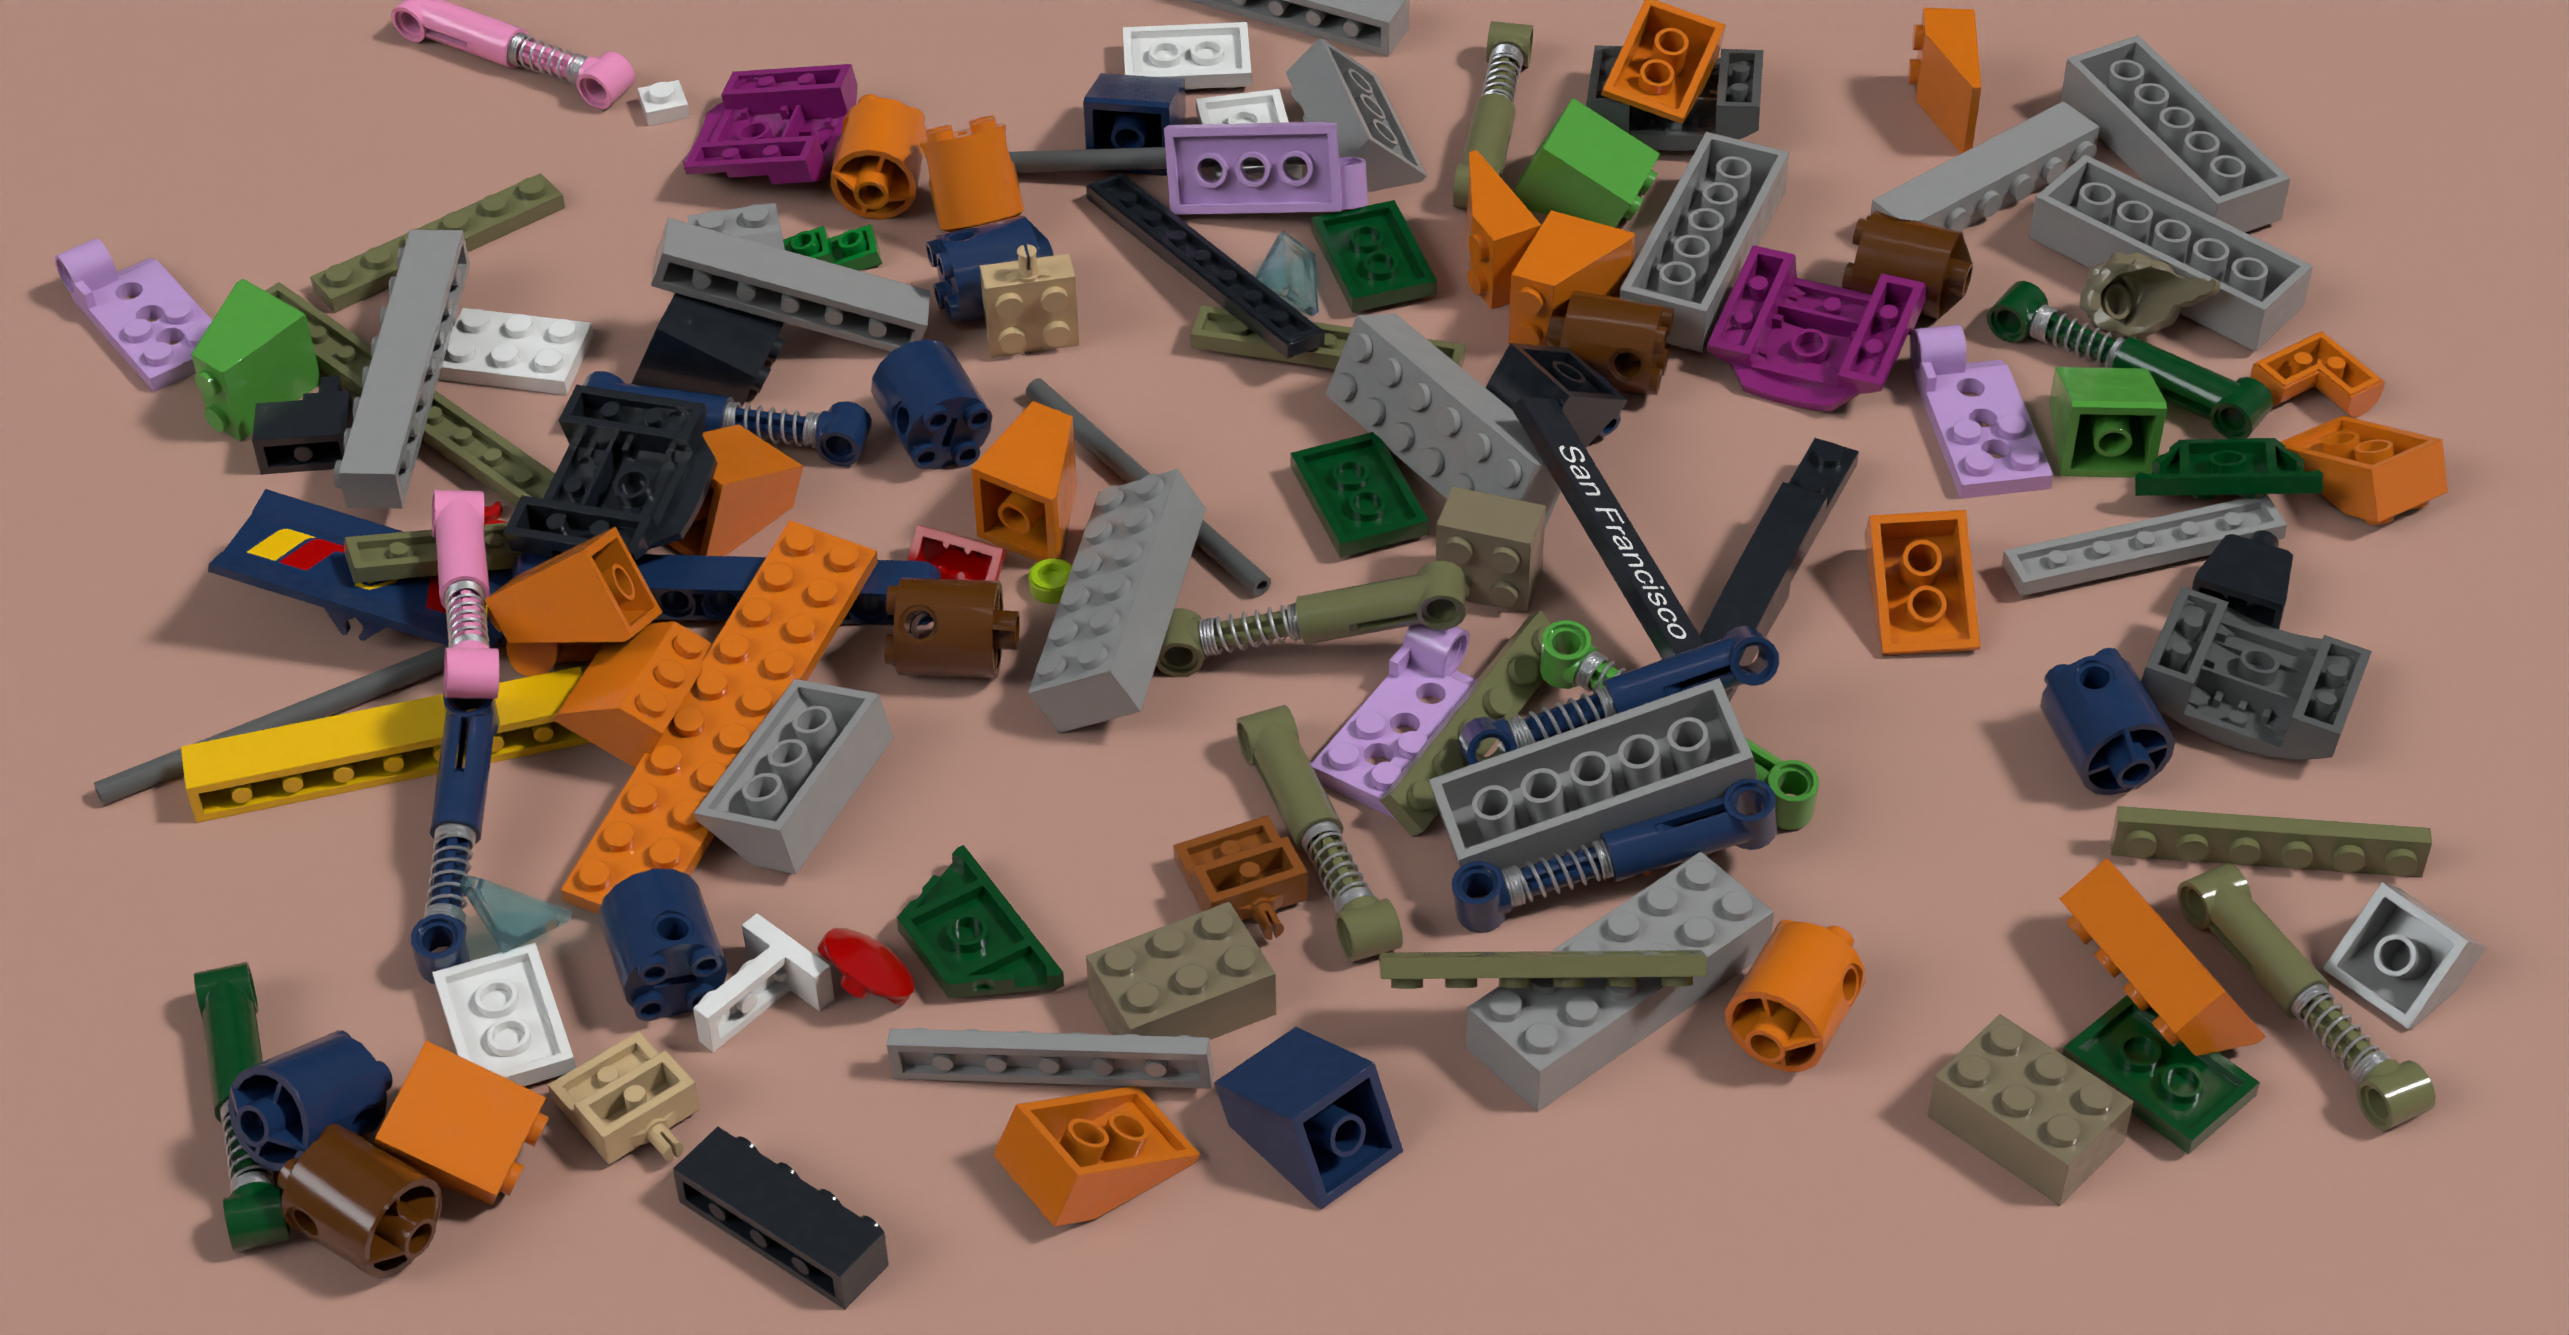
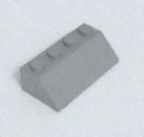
(1346, 93)
(796, 773)

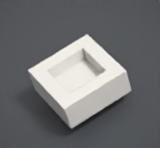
(663, 102)

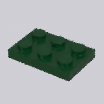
(1373, 256)
(1359, 494)
(2170, 1086)

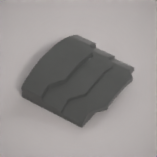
(1725, 106)
(2252, 681)

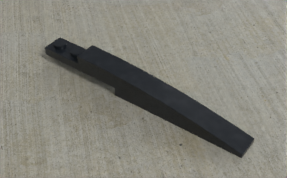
(1779, 545)

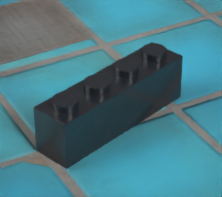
(782, 1216)

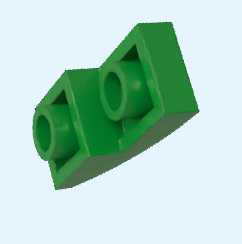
(852, 249)

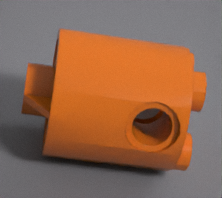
(878, 157)
(971, 175)
(1796, 995)

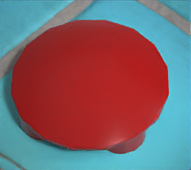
(867, 965)

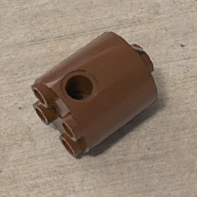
(1914, 253)
(1616, 339)
(966, 631)
(360, 1202)

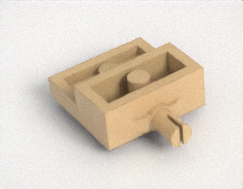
(1030, 303)
(627, 1099)

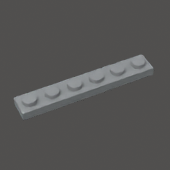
(2137, 545)
(1051, 1058)

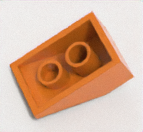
(1665, 60)
(1948, 72)
(1497, 232)
(2372, 467)
(1922, 582)
(1091, 1151)

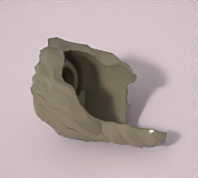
(2139, 295)

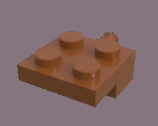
(1248, 869)

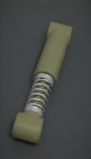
(1494, 112)
(1429, 598)
(1273, 745)
(2223, 903)

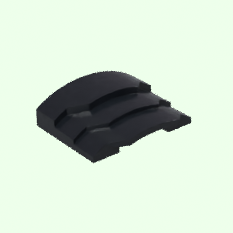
(627, 467)

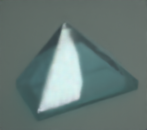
(1291, 273)
(511, 915)

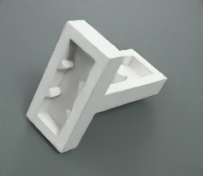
(773, 969)

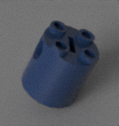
(964, 251)
(931, 405)
(2106, 722)
(662, 943)
(294, 1096)

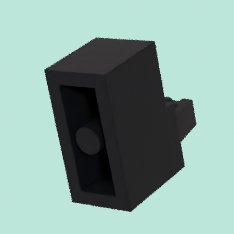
(303, 432)

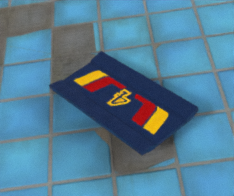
(301, 555)

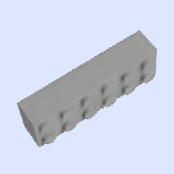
(2174, 134)
(2104, 212)
(1707, 234)
(1436, 414)
(1118, 602)
(1594, 779)
(1556, 1037)

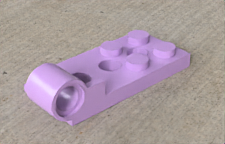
(1328, 186)
(101, 293)
(1941, 377)
(1419, 669)

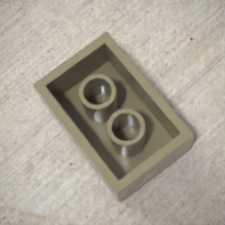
(1184, 979)
(2030, 1109)

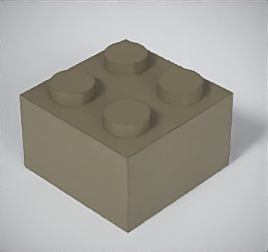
(1495, 545)

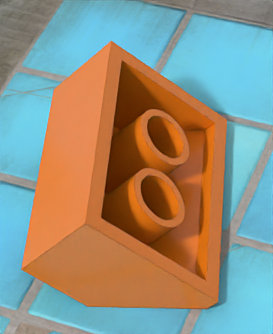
(635, 689)

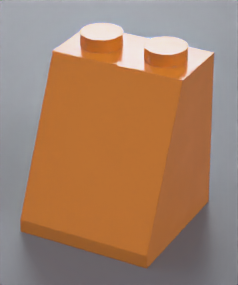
(1562, 259)
(1028, 484)
(746, 493)
(576, 597)
(462, 1124)

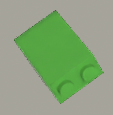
(1587, 169)
(253, 355)
(2106, 421)

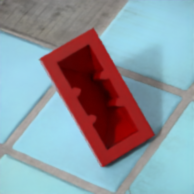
(957, 555)

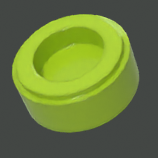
(1049, 580)

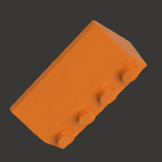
(2156, 963)

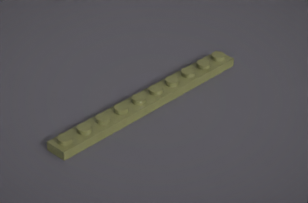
(448, 427)

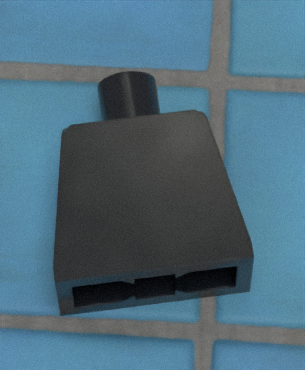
(2249, 576)

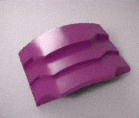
(776, 124)
(1811, 339)

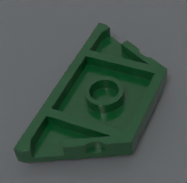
(2228, 468)
(974, 936)

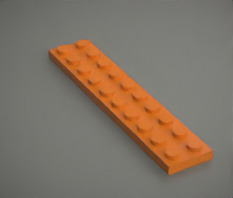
(764, 645)

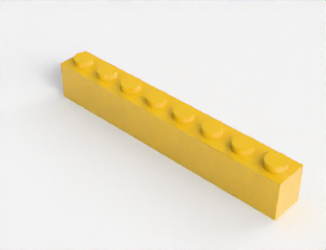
(363, 749)

